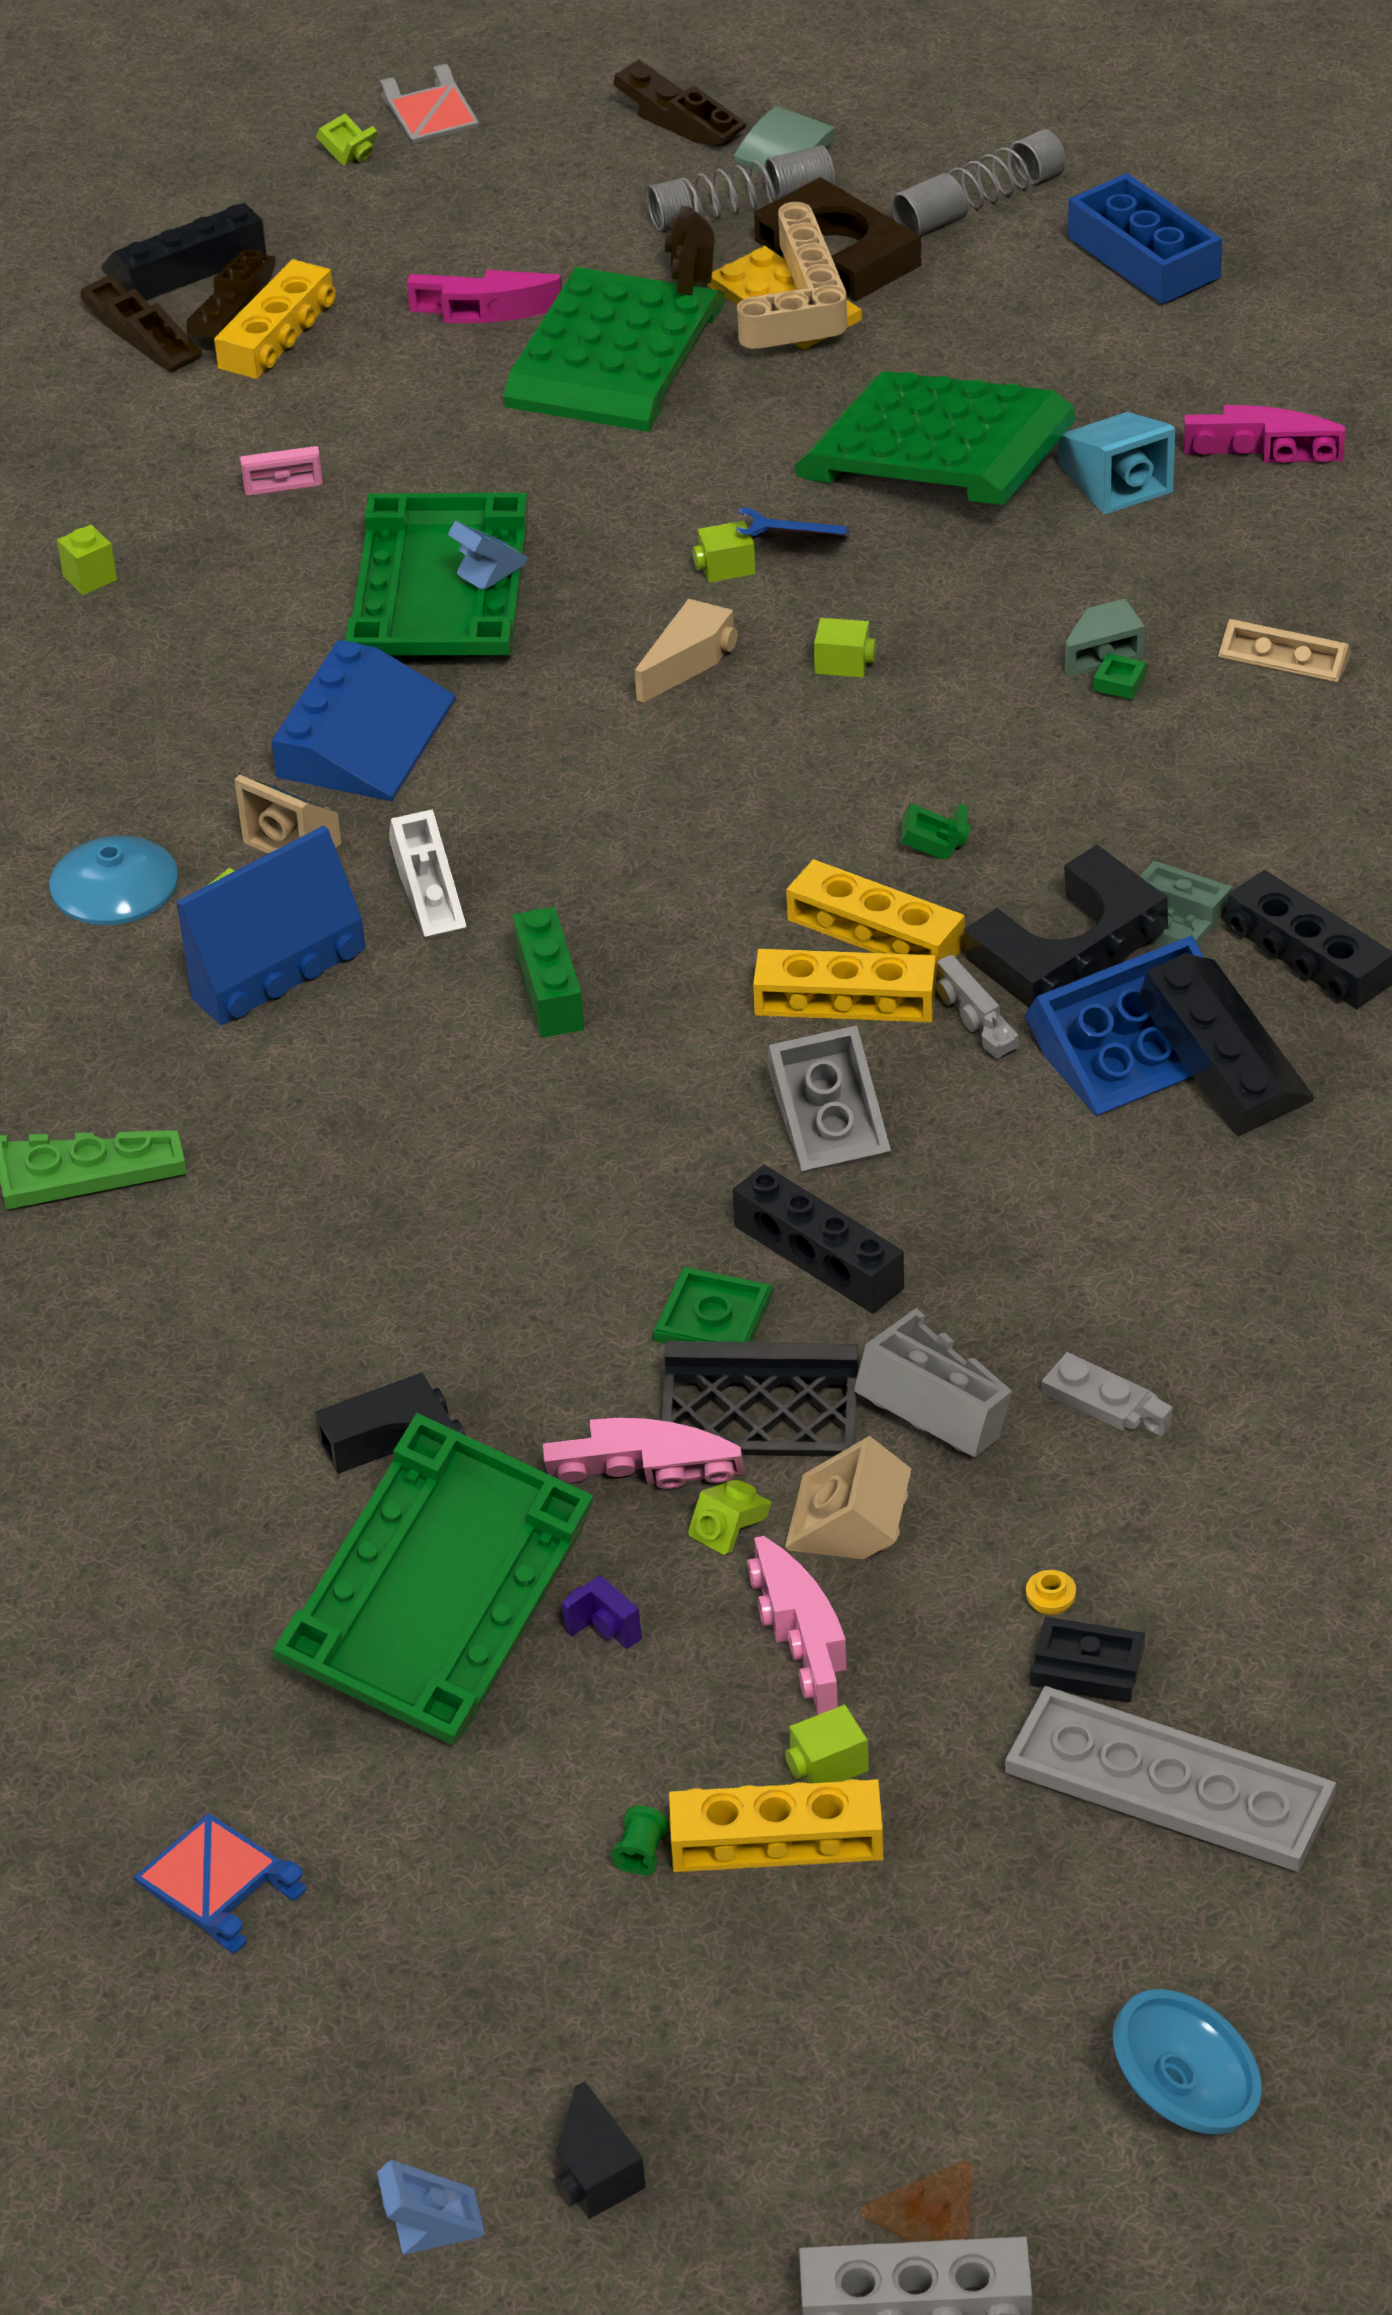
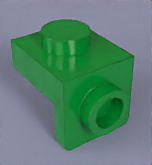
(933, 832)

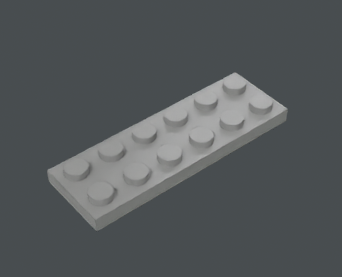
(1171, 1778)

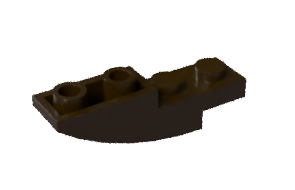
(679, 111)
(691, 249)
(232, 292)

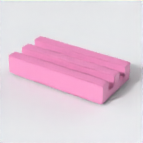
(281, 465)

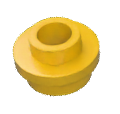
(1051, 1601)

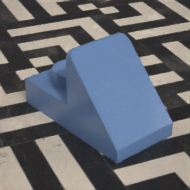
(485, 557)
(428, 2207)

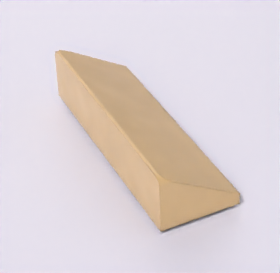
(1284, 651)

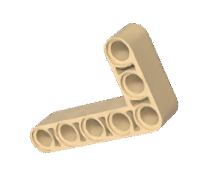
(820, 299)

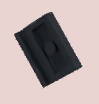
(1087, 1659)

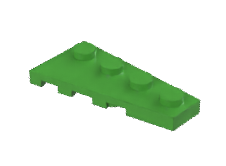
(62, 1169)

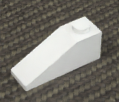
(426, 873)

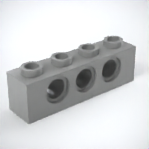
(933, 2267)

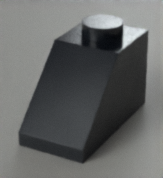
(595, 2157)

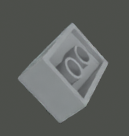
(827, 1099)

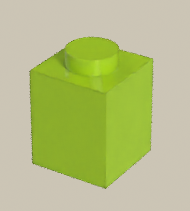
(724, 552)
(86, 559)
(843, 647)
(827, 1748)

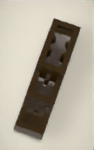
(140, 324)

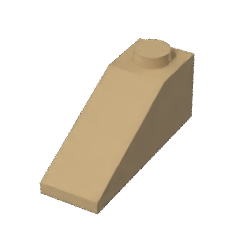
(687, 647)

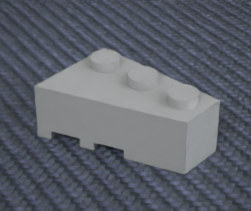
(933, 1386)

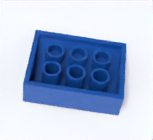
(360, 723)
(269, 927)
(1104, 1036)

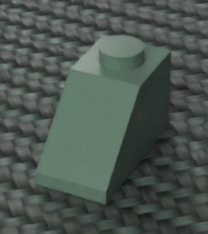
(1104, 630)

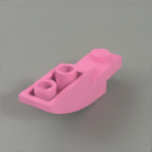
(664, 1450)
(803, 1617)

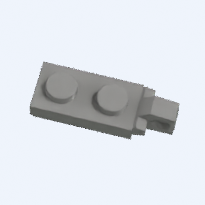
(975, 1007)
(1106, 1396)

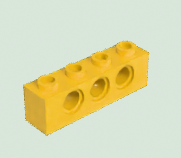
(274, 319)
(872, 914)
(844, 985)
(776, 1825)

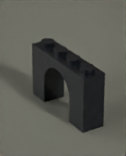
(1028, 965)
(375, 1421)

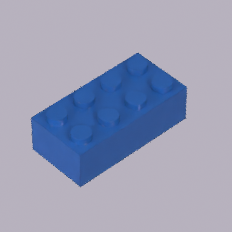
(1144, 238)

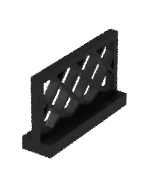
(765, 1365)

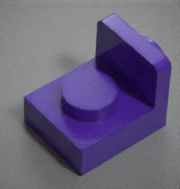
(605, 1608)

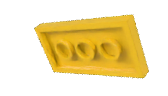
(764, 274)

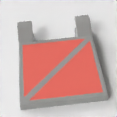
(431, 110)

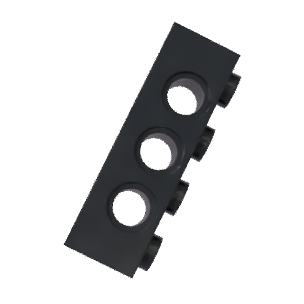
(1310, 939)
(818, 1239)

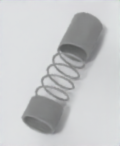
(782, 176)
(944, 200)

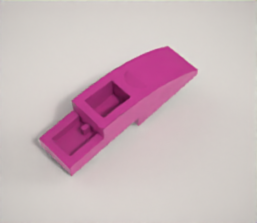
(486, 299)
(1275, 432)

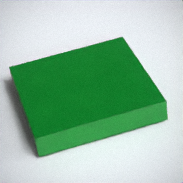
(712, 1308)

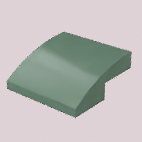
(782, 133)
(1192, 902)

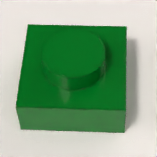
(1120, 676)

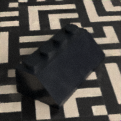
(187, 252)
(1222, 1042)

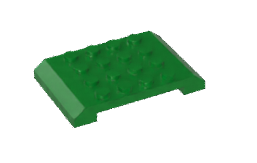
(609, 348)
(942, 434)
(409, 579)
(436, 1580)

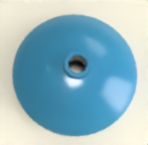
(113, 880)
(1186, 2062)

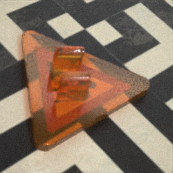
(927, 2209)

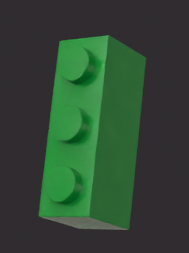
(548, 972)

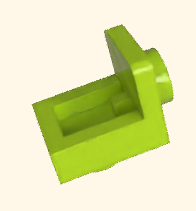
(347, 140)
(724, 1511)

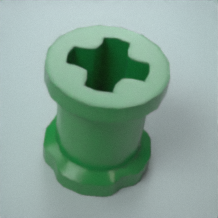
(640, 1840)

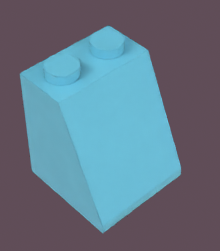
(1120, 460)

